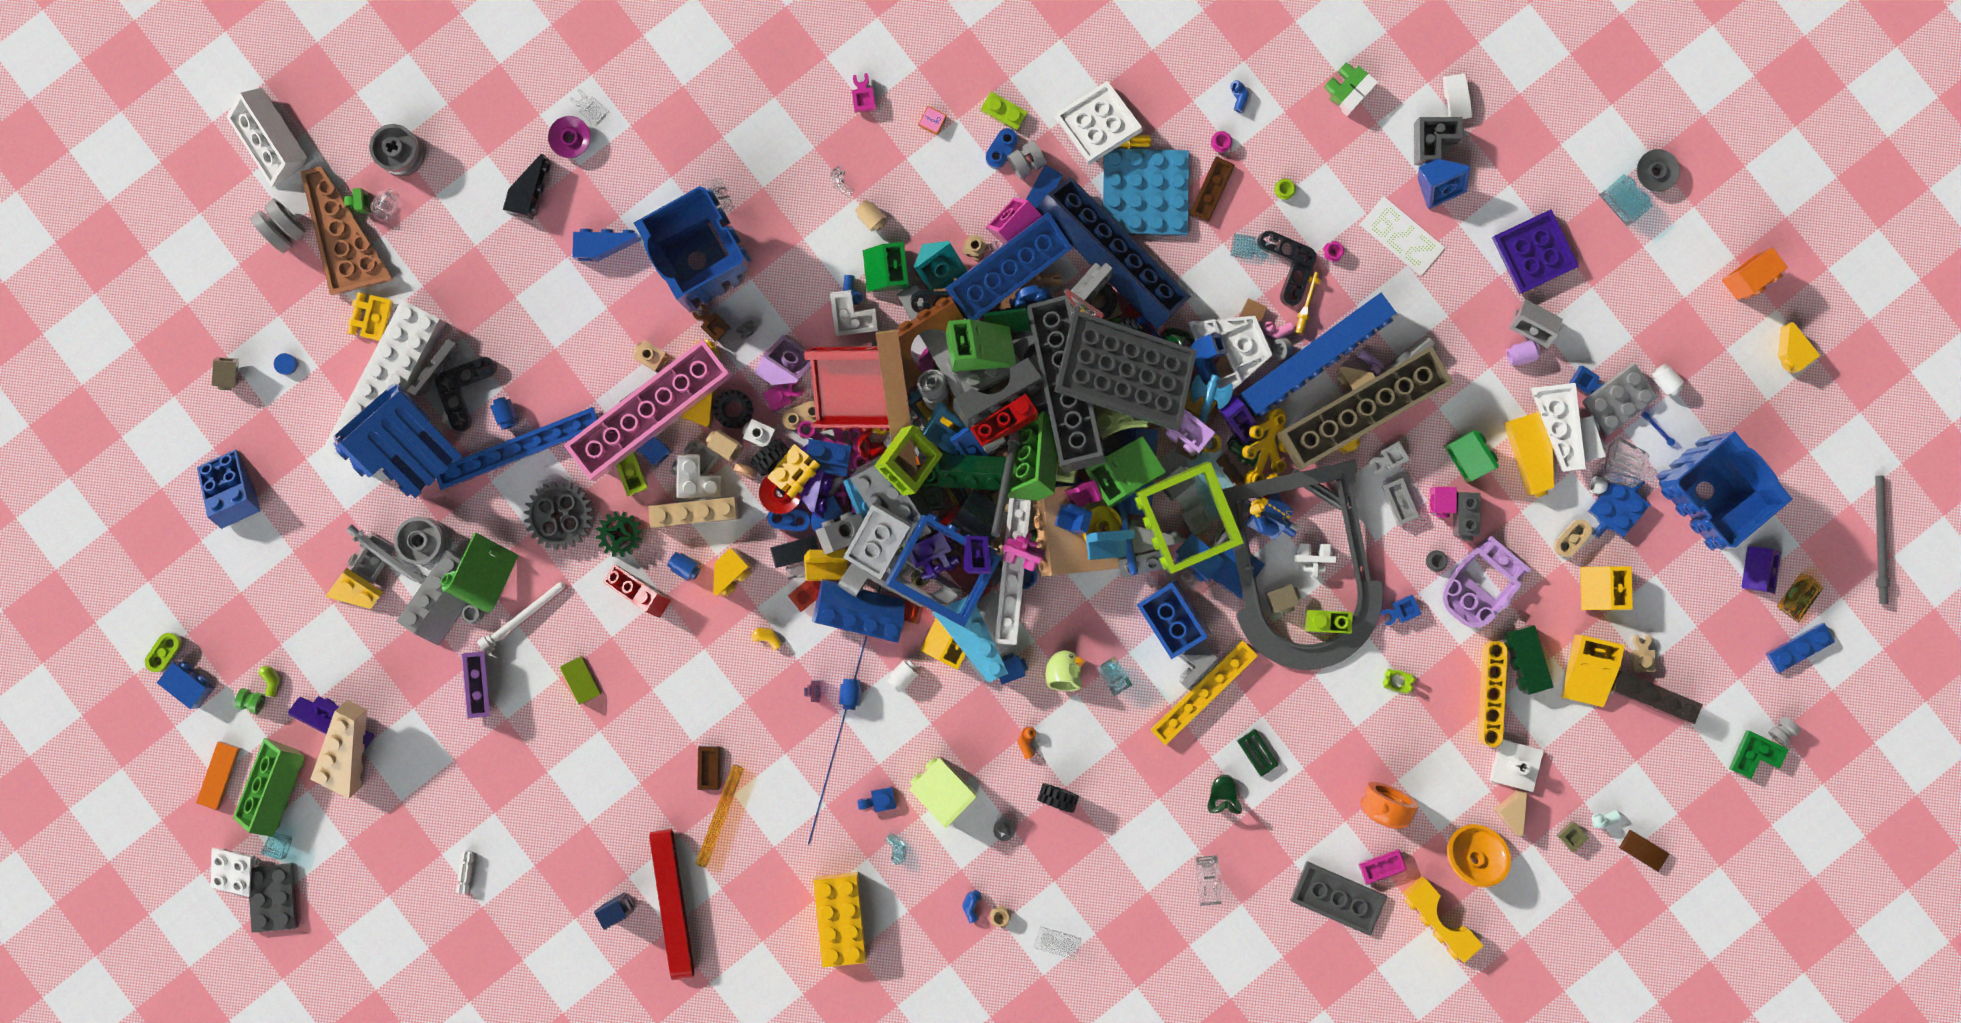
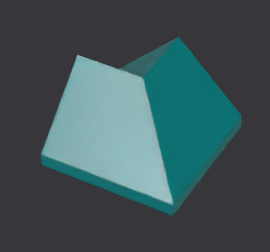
(938, 265)

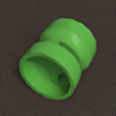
(251, 701)

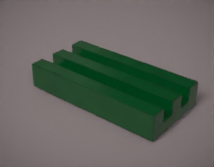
(1246, 737)

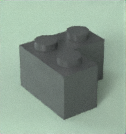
(1431, 133)

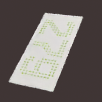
(1402, 236)

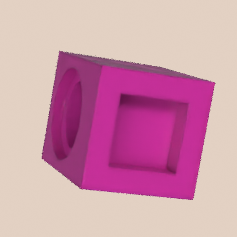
(1443, 501)

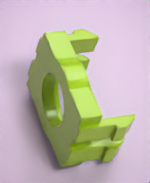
(1408, 679)

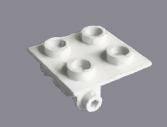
(232, 871)

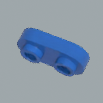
(1002, 148)
(789, 521)

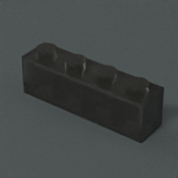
(1656, 697)

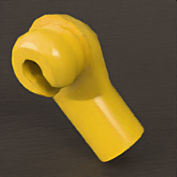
(766, 634)

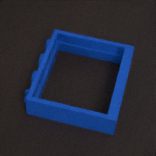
(953, 533)

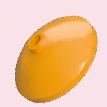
(1487, 850)

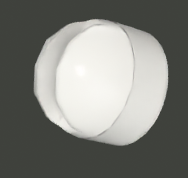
(1597, 485)

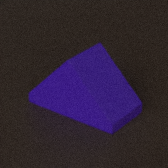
(977, 555)

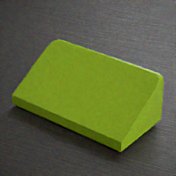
(580, 680)

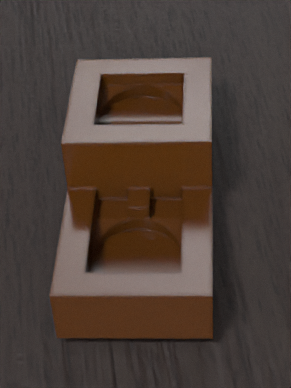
(1643, 850)

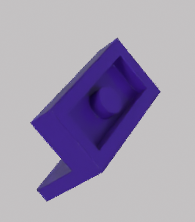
(1761, 569)

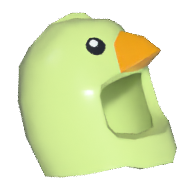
(1064, 671)

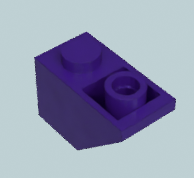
(816, 492)

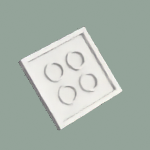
(1098, 122)

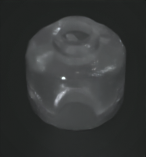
(386, 205)

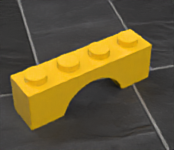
(1424, 899)

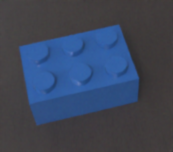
(1173, 619)

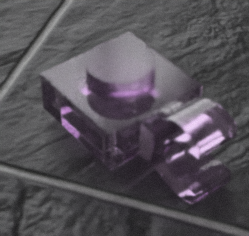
(813, 690)

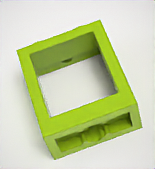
(894, 473)

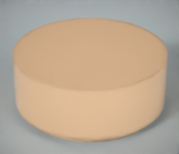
(744, 470)

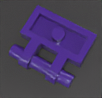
(930, 549)

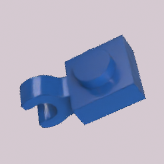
(881, 799)

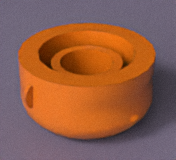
(1388, 806)

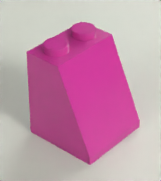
(1013, 219)

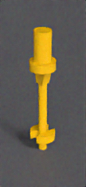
(1304, 316)

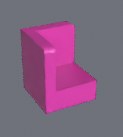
(1084, 493)

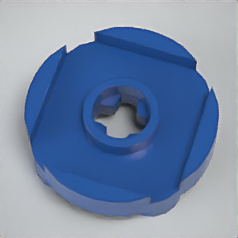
(1029, 295)

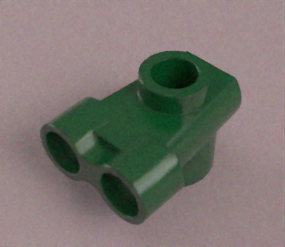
(1236, 447)

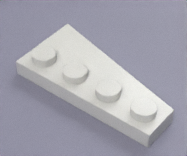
(1562, 422)

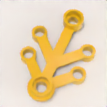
(1275, 423)

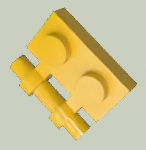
(375, 319)
(789, 469)

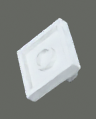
(1516, 765)

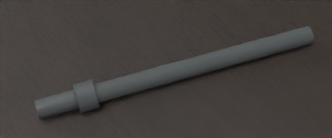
(1014, 441)
(1882, 581)

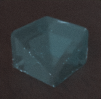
(277, 846)

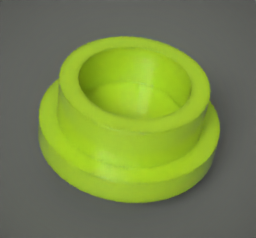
(1284, 189)

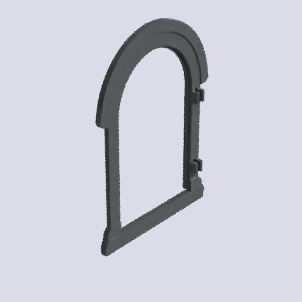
(1368, 591)

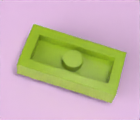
(1004, 111)

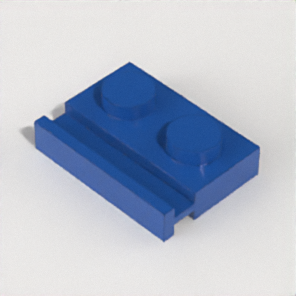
(831, 456)

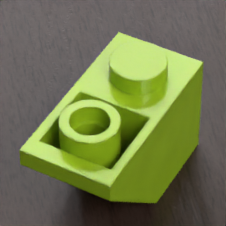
(1328, 621)

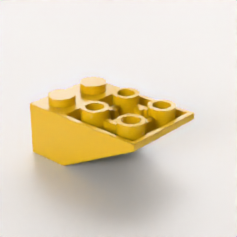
(1591, 670)

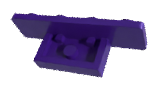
(319, 715)

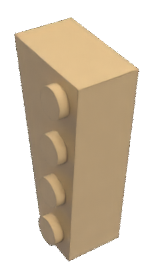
(342, 750)

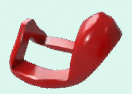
(875, 449)

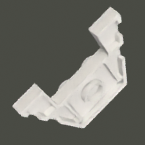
(1243, 341)

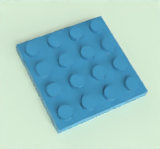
(1147, 190)

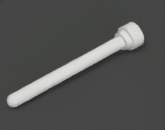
(488, 643)

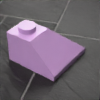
(783, 363)

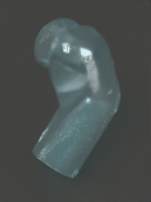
(898, 849)

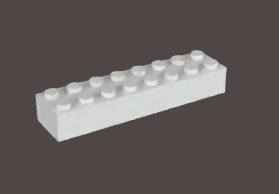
(395, 361)

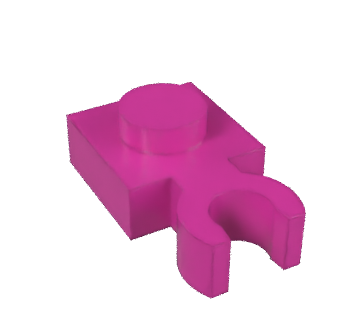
(863, 97)
(780, 397)

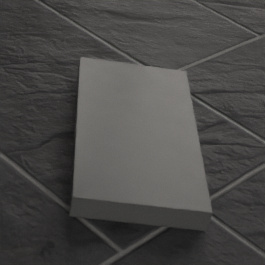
(1338, 898)

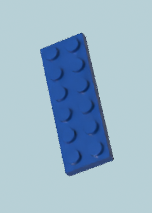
(1009, 267)

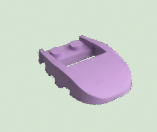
(1470, 602)

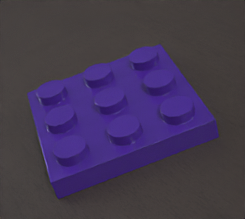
(1535, 251)

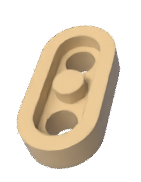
(801, 413)
(1572, 539)

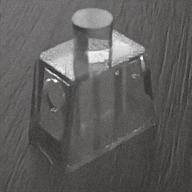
(1627, 464)

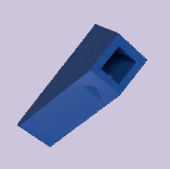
(599, 245)

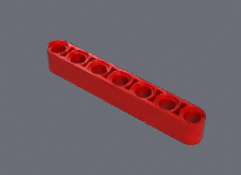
(671, 904)

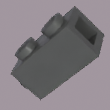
(1467, 516)

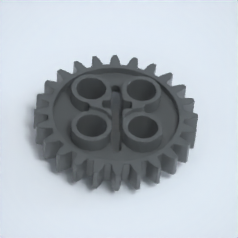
(540, 519)

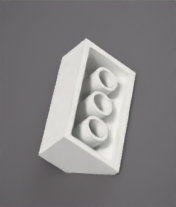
(266, 136)

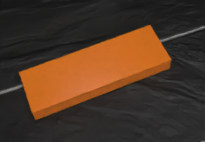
(218, 775)

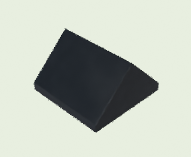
(976, 516)

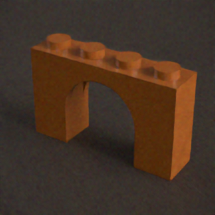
(934, 318)

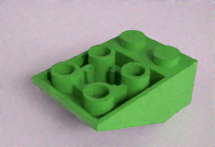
(979, 345)
(1126, 471)

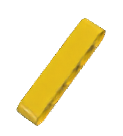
(1498, 703)

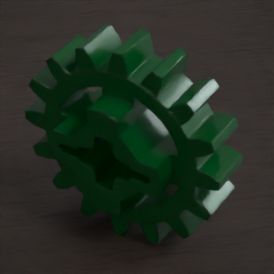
(621, 525)

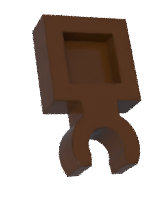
(713, 324)

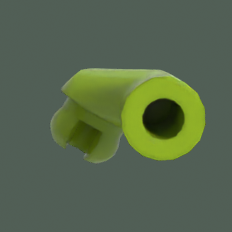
(271, 678)

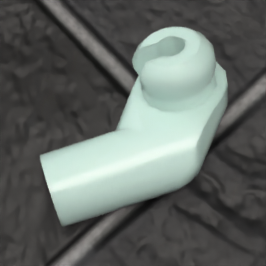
(1600, 821)

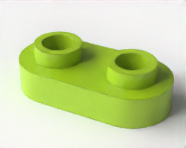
(163, 650)

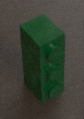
(971, 471)
(1528, 660)

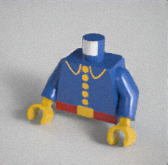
(1271, 515)

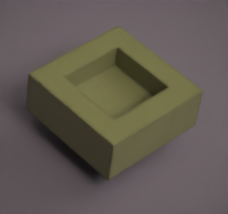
(1572, 836)

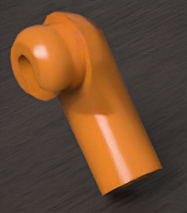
(1025, 740)

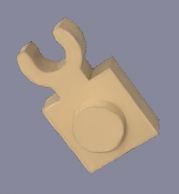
(1642, 659)

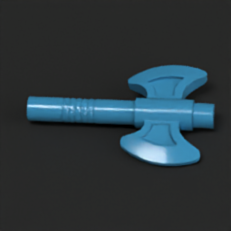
(1210, 393)

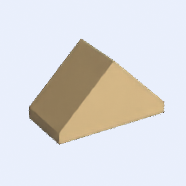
(1513, 812)

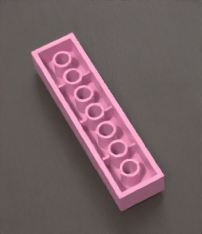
(648, 410)

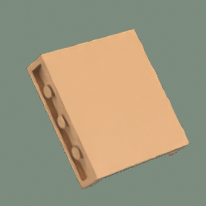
(1063, 549)

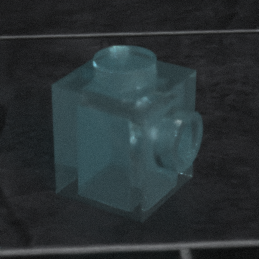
(1111, 673)

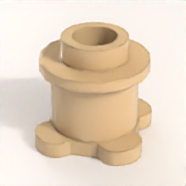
(975, 253)

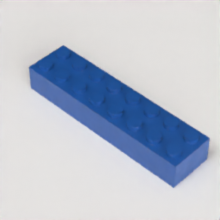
(1322, 351)

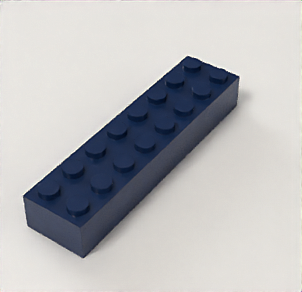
(1105, 241)

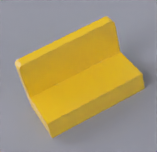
(825, 566)

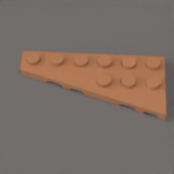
(344, 248)

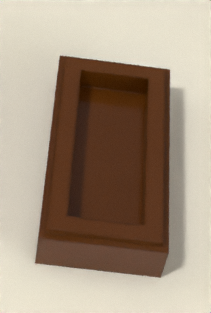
(708, 768)

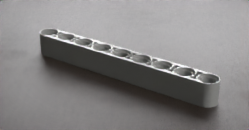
(937, 346)

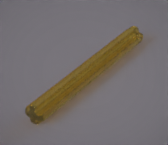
(719, 816)

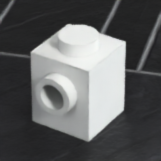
(758, 433)

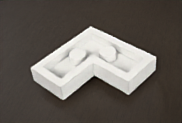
(850, 321)
(691, 483)

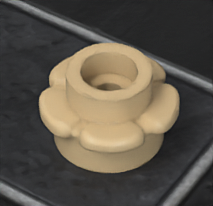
(996, 921)

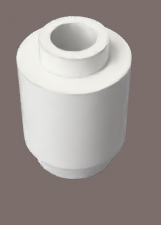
(1668, 379)
(903, 675)

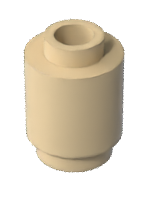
(871, 216)

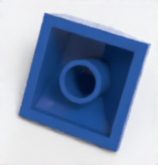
(1442, 181)

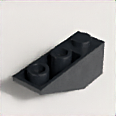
(525, 191)

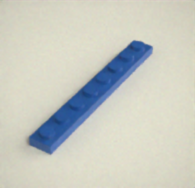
(516, 449)

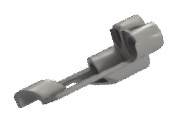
(856, 578)

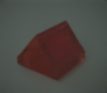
(912, 612)

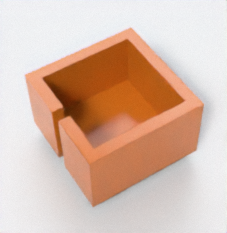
(1755, 274)

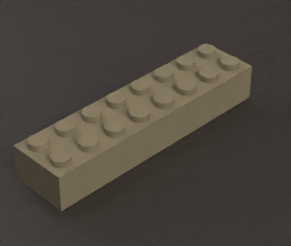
(1365, 408)

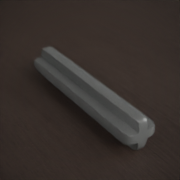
(1324, 493)

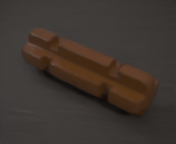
(1230, 470)

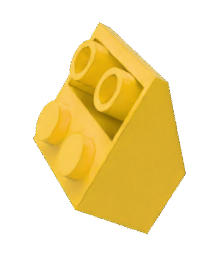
(728, 571)
(1606, 588)
(942, 646)

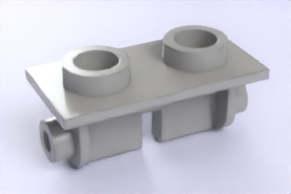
(1145, 562)

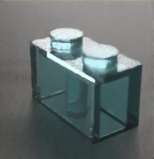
(1626, 199)

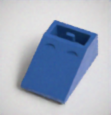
(227, 490)

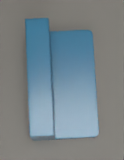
(1108, 544)

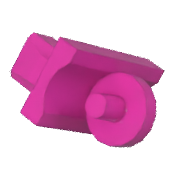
(1023, 548)

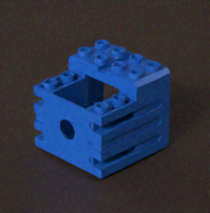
(683, 228)
(398, 438)
(1743, 486)

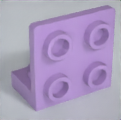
(1192, 434)

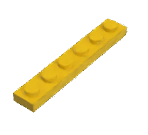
(1203, 692)

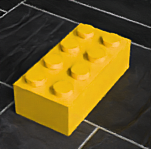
(840, 919)

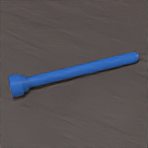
(1130, 549)

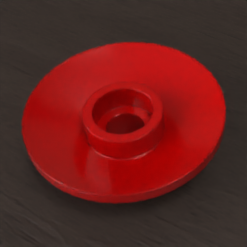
(774, 503)

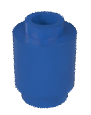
(504, 413)
(684, 566)
(850, 694)

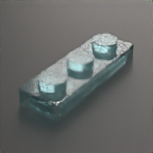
(1203, 491)

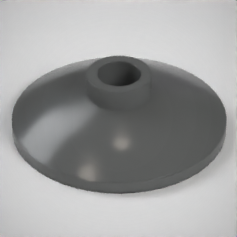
(1664, 163)

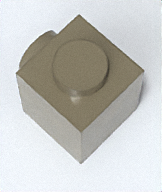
(225, 373)
(1283, 599)

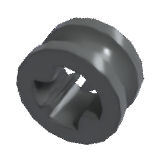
(747, 329)

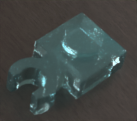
(1245, 247)

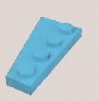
(975, 642)

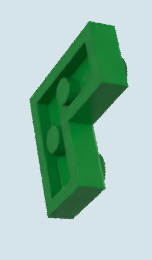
(1752, 750)

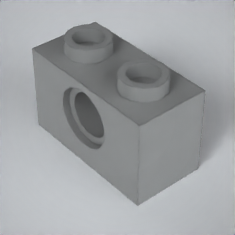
(830, 535)

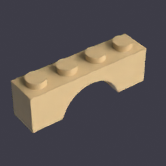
(693, 512)

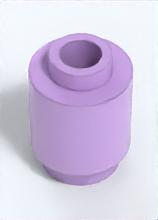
(1523, 353)

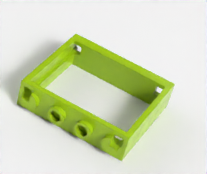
(1222, 506)

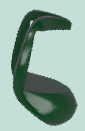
(1178, 335)
(1224, 788)

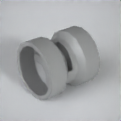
(1785, 731)

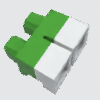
(1352, 90)

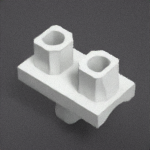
(1325, 555)

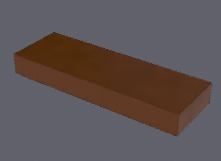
(1211, 189)

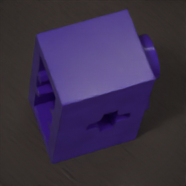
(1238, 419)

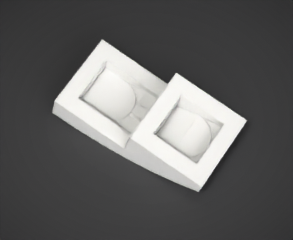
(1457, 96)

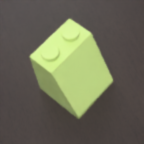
(942, 791)

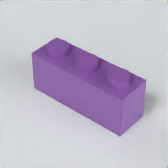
(475, 685)

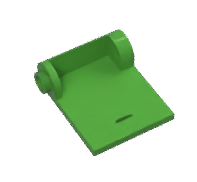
(480, 575)

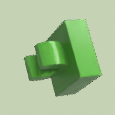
(359, 201)

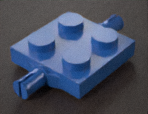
(1618, 509)

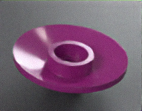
(566, 127)

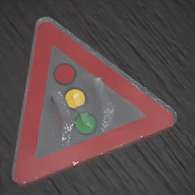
(1081, 305)

